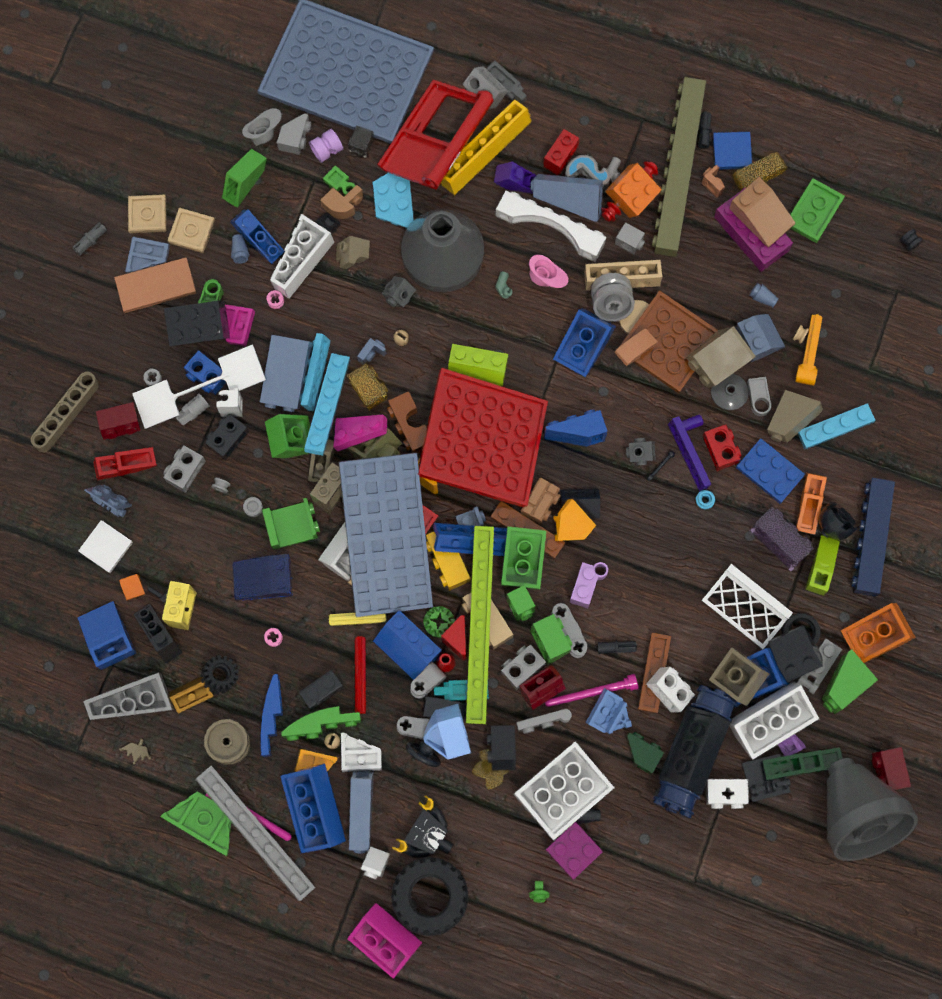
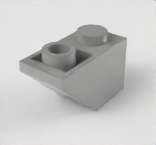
(293, 134)

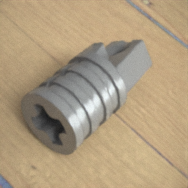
(192, 409)

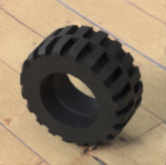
(410, 916)

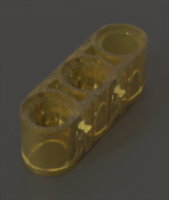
(765, 168)

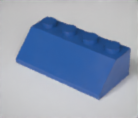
(313, 808)

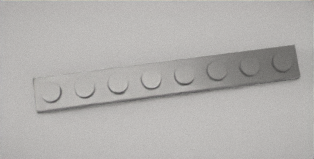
(255, 833)

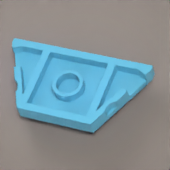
(393, 200)

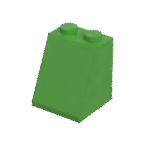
(847, 682)

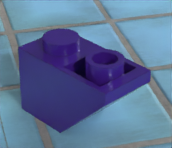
(514, 177)

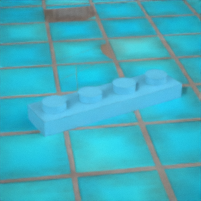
(315, 372)
(836, 426)

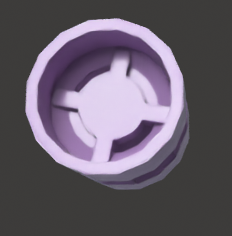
(326, 145)

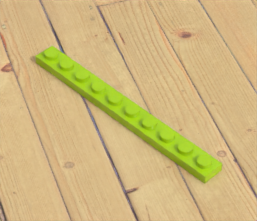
(479, 625)

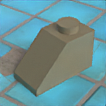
(320, 464)

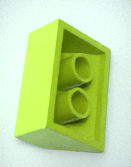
(478, 363)

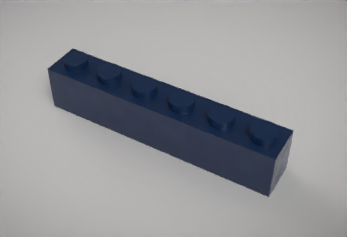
(873, 537)

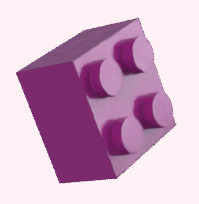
(573, 851)

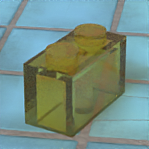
(367, 386)

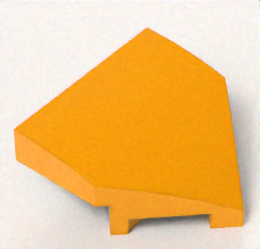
(572, 522)

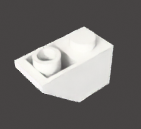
(375, 863)

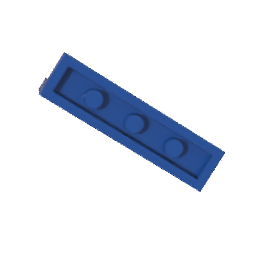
(460, 539)

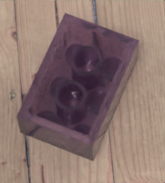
(782, 538)

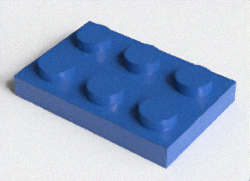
(770, 471)

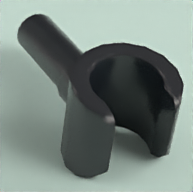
(162, 597)

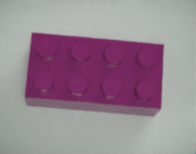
(748, 241)

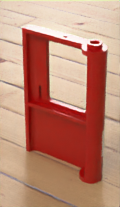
(424, 157)

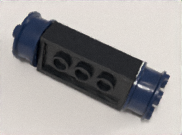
(694, 751)

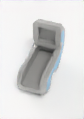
(588, 167)

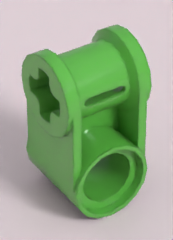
(209, 297)

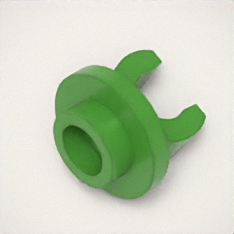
(539, 894)

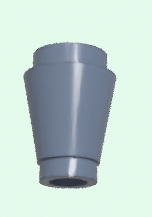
(239, 249)
(763, 295)

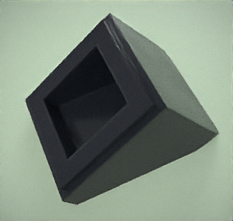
(328, 222)

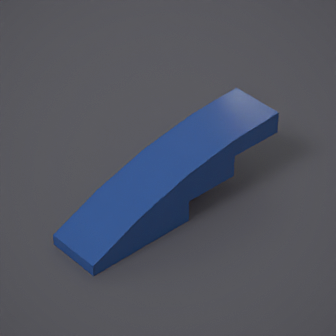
(272, 708)

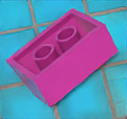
(384, 940)

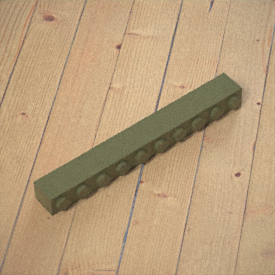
(680, 167)

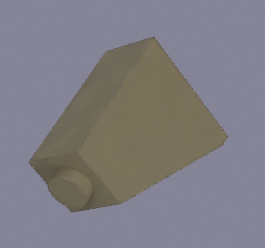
(792, 416)

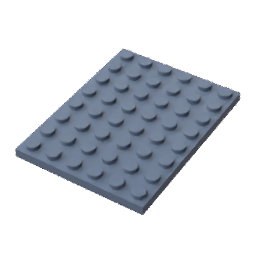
(346, 70)

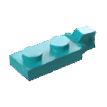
(454, 690)

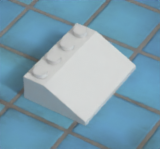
(564, 791)

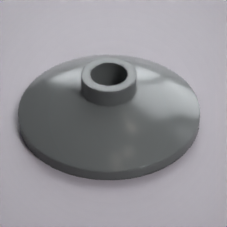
(728, 400)

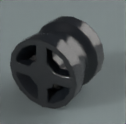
(911, 240)

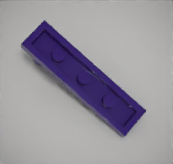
(678, 429)

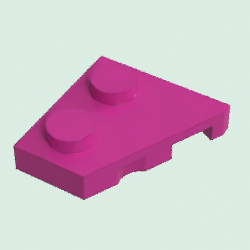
(239, 324)

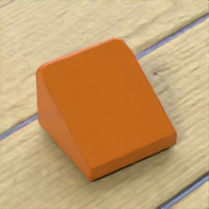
(132, 587)

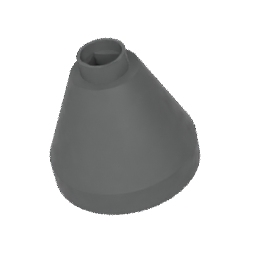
(442, 250)
(864, 812)

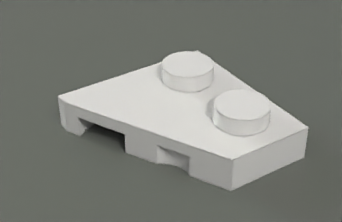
(358, 755)

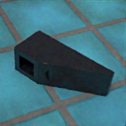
(157, 633)

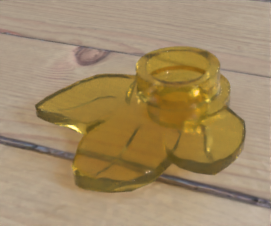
(484, 770)

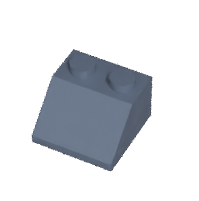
(760, 335)

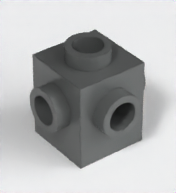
(398, 292)
(647, 448)

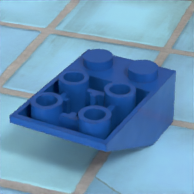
(580, 430)
(106, 636)

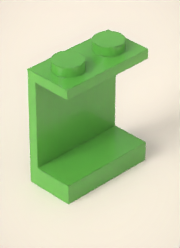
(291, 524)

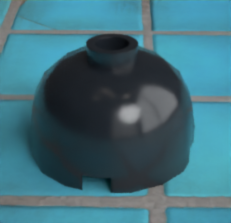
(836, 522)

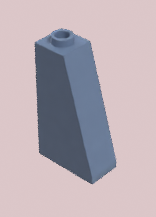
(570, 193)
(361, 811)

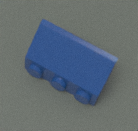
(407, 645)

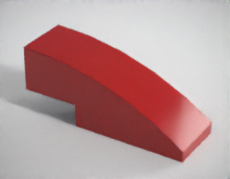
(124, 463)

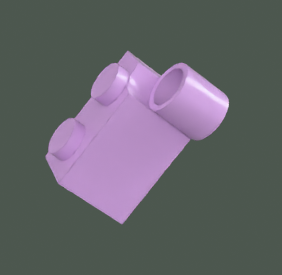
(586, 584)

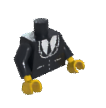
(427, 833)

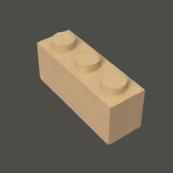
(499, 629)

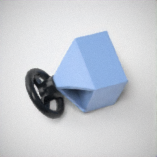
(442, 734)

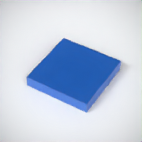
(732, 150)

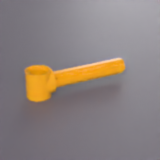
(807, 371)

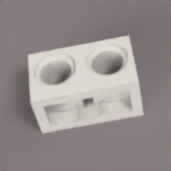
(668, 692)

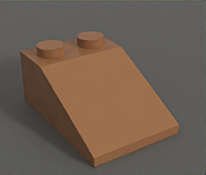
(762, 212)

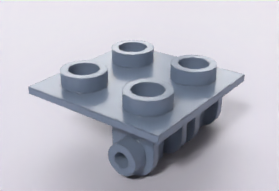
(104, 496)

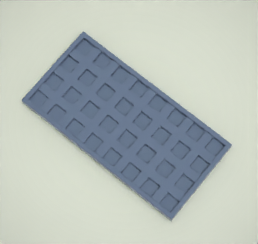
(385, 534)

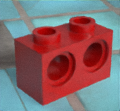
(561, 152)
(717, 448)

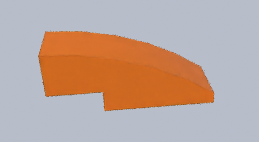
(811, 503)

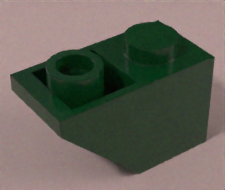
(643, 754)

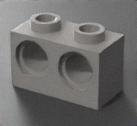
(486, 82)
(188, 470)
(526, 670)

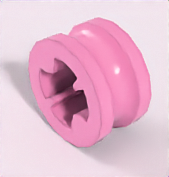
(275, 305)
(277, 632)

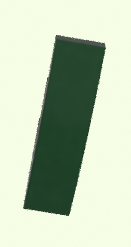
(801, 763)

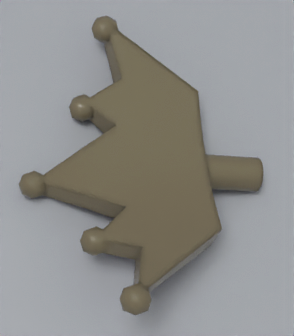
(136, 750)

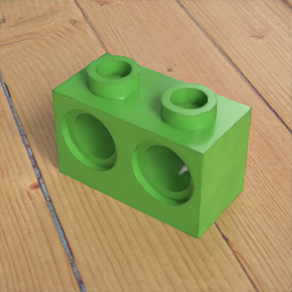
(521, 603)

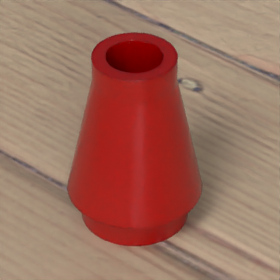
(446, 667)

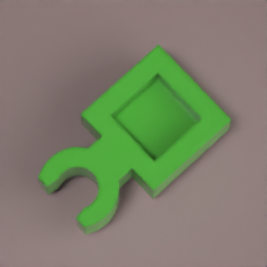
(338, 180)

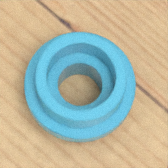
(711, 499)

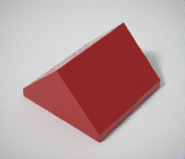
(455, 637)

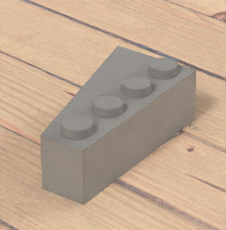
(134, 698)

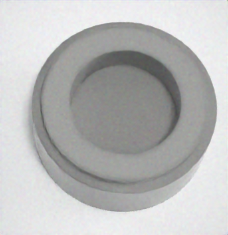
(253, 507)

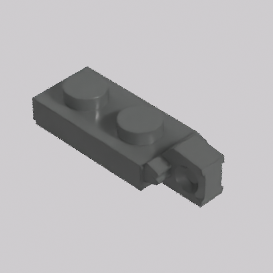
(508, 81)

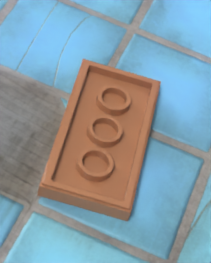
(155, 285)

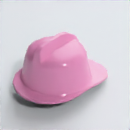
(546, 273)

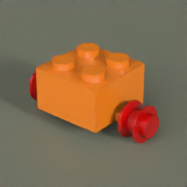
(631, 191)

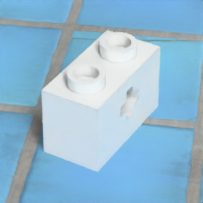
(737, 788)

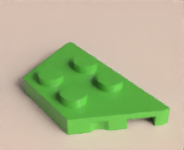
(202, 820)

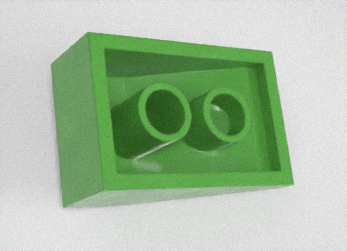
(523, 558)

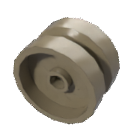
(217, 735)

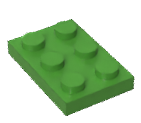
(815, 210)

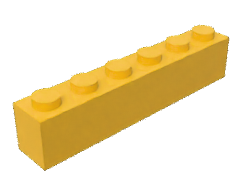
(486, 146)

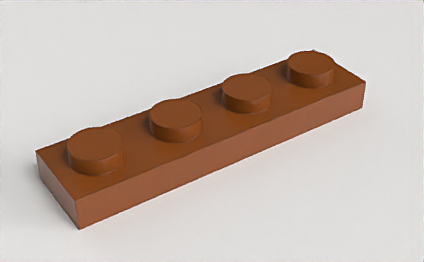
(510, 517)
(656, 659)

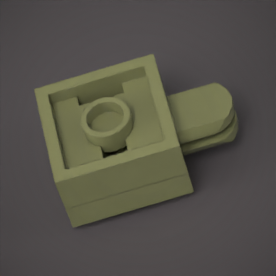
(377, 447)

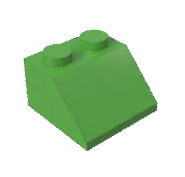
(287, 435)
(551, 639)

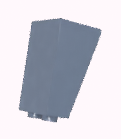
(285, 372)

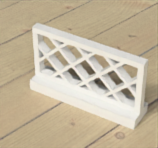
(759, 594)

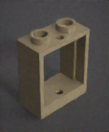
(328, 494)

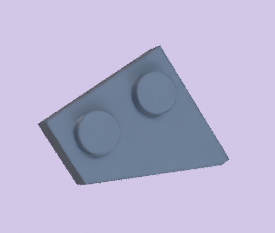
(146, 254)

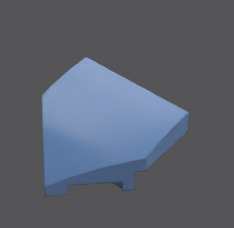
(609, 713)

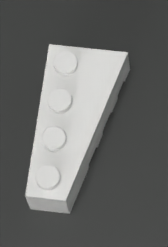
(301, 255)

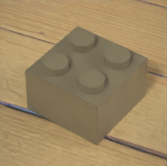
(739, 676)

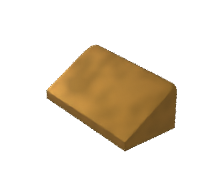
(189, 695)

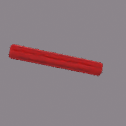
(360, 675)

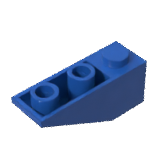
(257, 235)

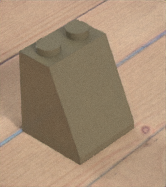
(720, 356)

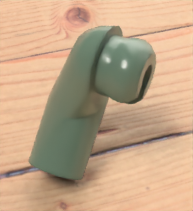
(502, 287)

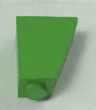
(243, 177)

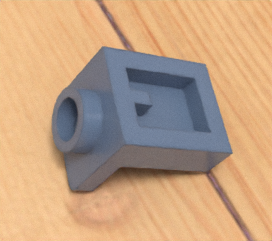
(368, 353)
(471, 518)

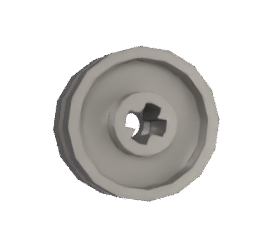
(612, 297)

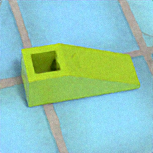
(823, 566)

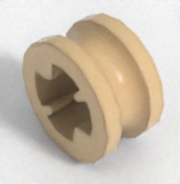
(801, 333)

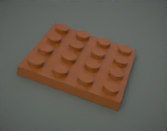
(677, 336)

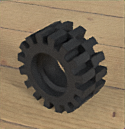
(211, 682)

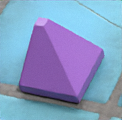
(791, 745)

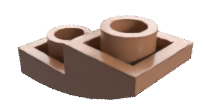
(636, 346)

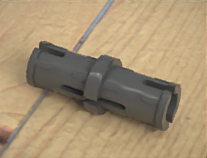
(89, 238)

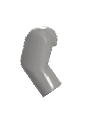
(612, 168)

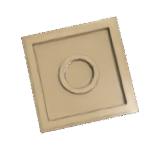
(147, 213)
(191, 230)

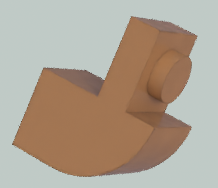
(340, 206)

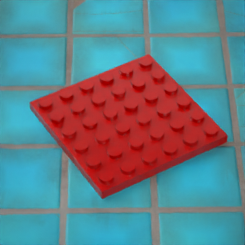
(482, 438)

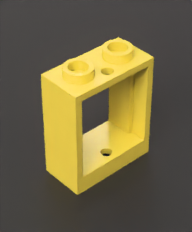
(178, 598)

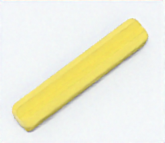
(350, 619)

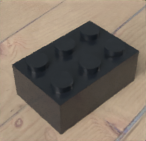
(197, 323)

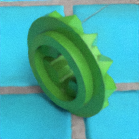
(431, 626)

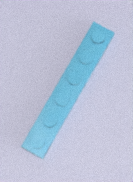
(327, 404)

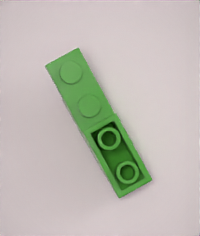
(312, 723)

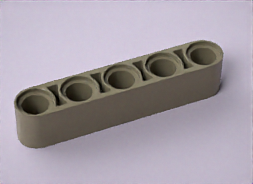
(64, 421)

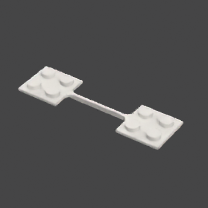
(239, 370)

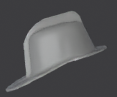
(262, 127)

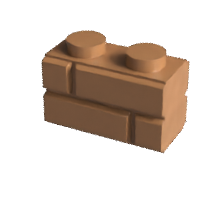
(540, 501)

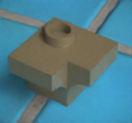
(351, 251)

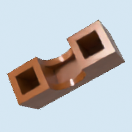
(402, 408)

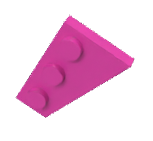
(359, 429)

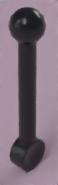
(671, 454)

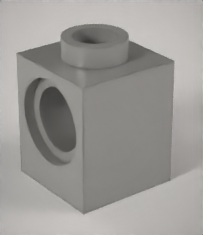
(630, 238)

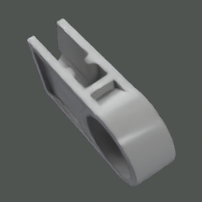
(759, 391)

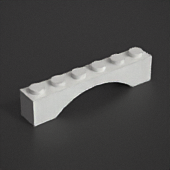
(516, 209)

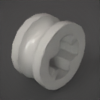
(149, 372)
(220, 485)

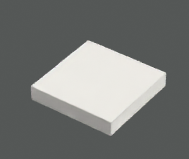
(105, 546)

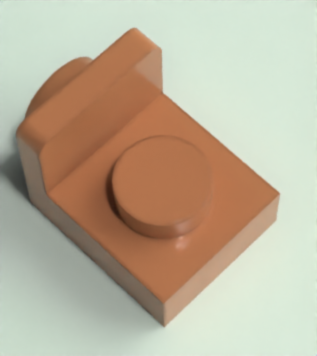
(713, 183)

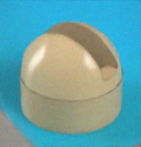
(398, 340)
(336, 742)

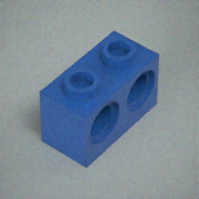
(209, 370)

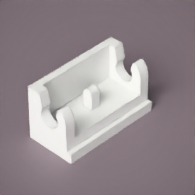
(233, 405)

